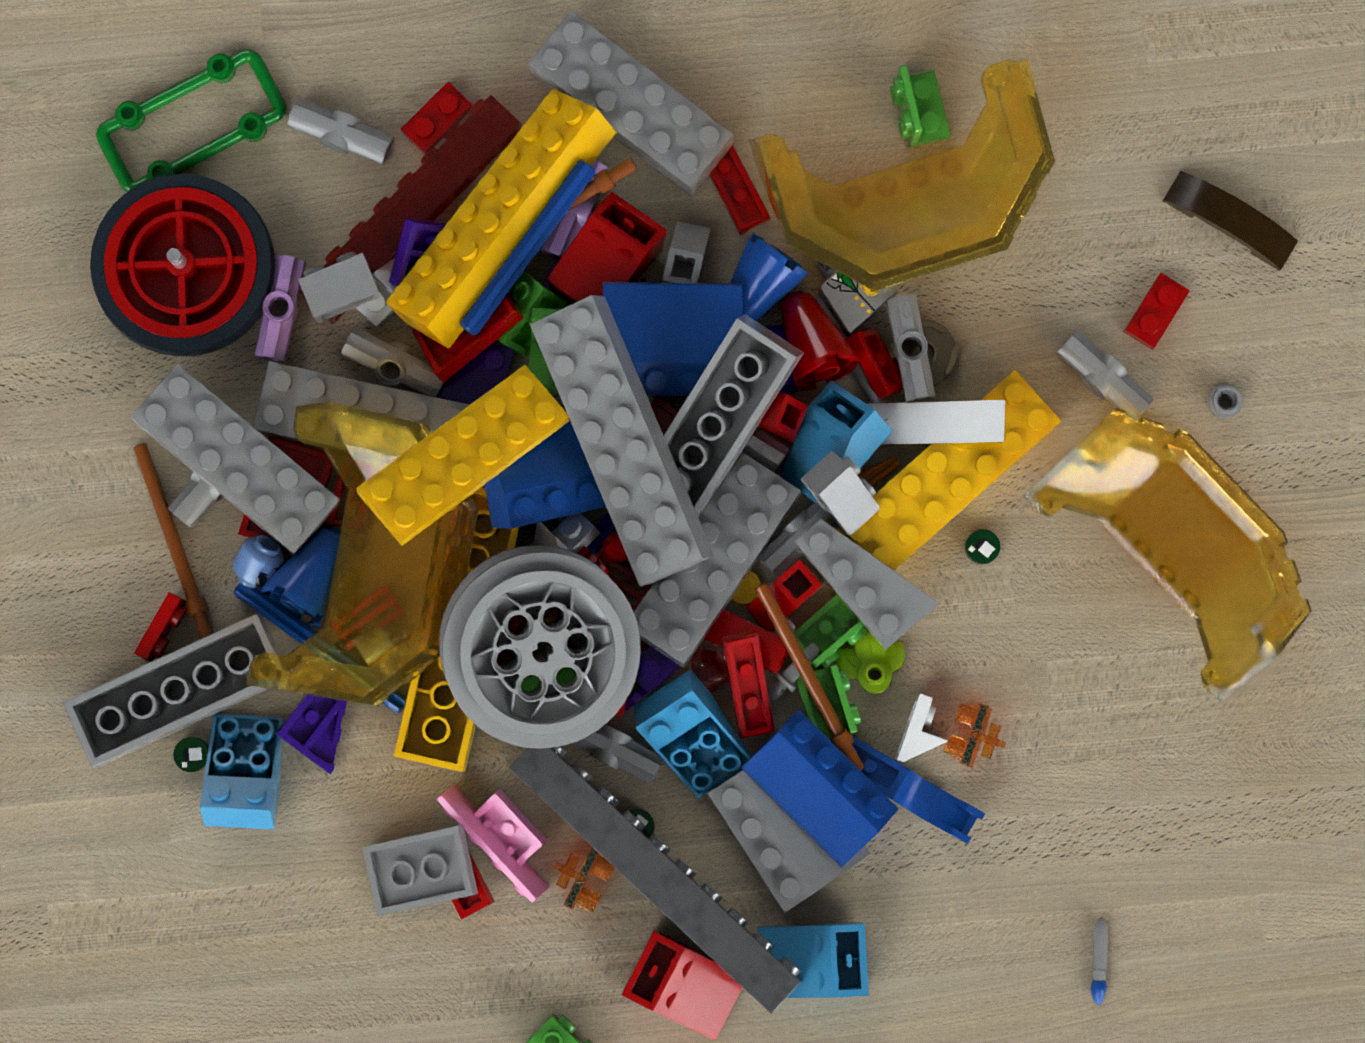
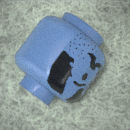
(257, 561)

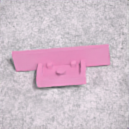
(502, 834)

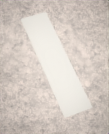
(943, 421)

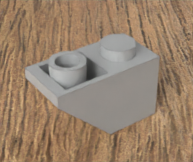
(686, 253)

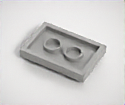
(420, 870)

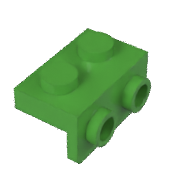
(830, 630)
(834, 684)

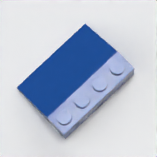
(672, 329)
(544, 484)

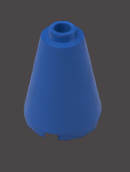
(765, 276)
(306, 578)

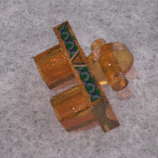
(977, 719)
(579, 894)

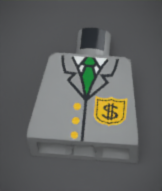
(850, 300)

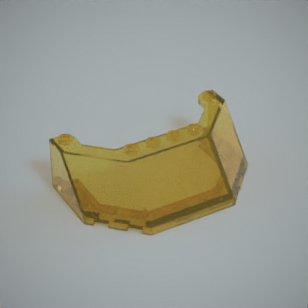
(924, 210)
(1191, 534)
(382, 594)

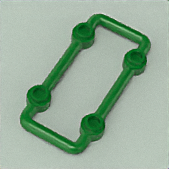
(219, 69)

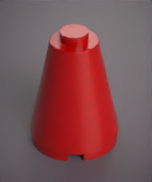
(825, 348)

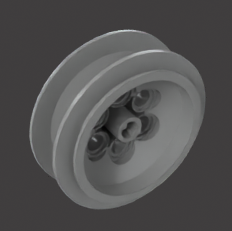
(527, 584)

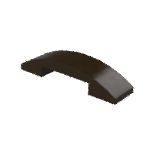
(1231, 217)

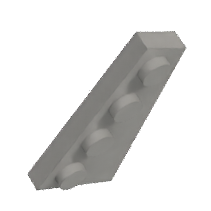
(872, 590)

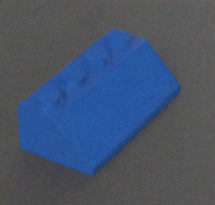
(819, 788)

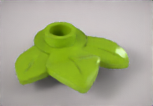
(871, 656)

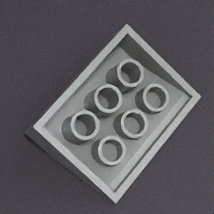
(775, 844)

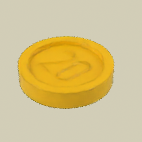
(746, 592)

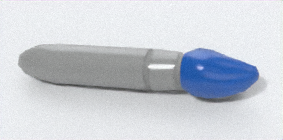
(1100, 946)

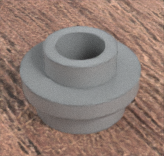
(1234, 396)

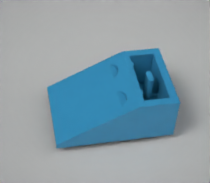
(836, 424)
(691, 733)
(242, 772)
(827, 954)

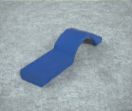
(917, 793)

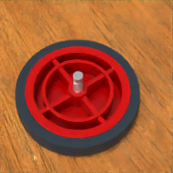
(182, 265)

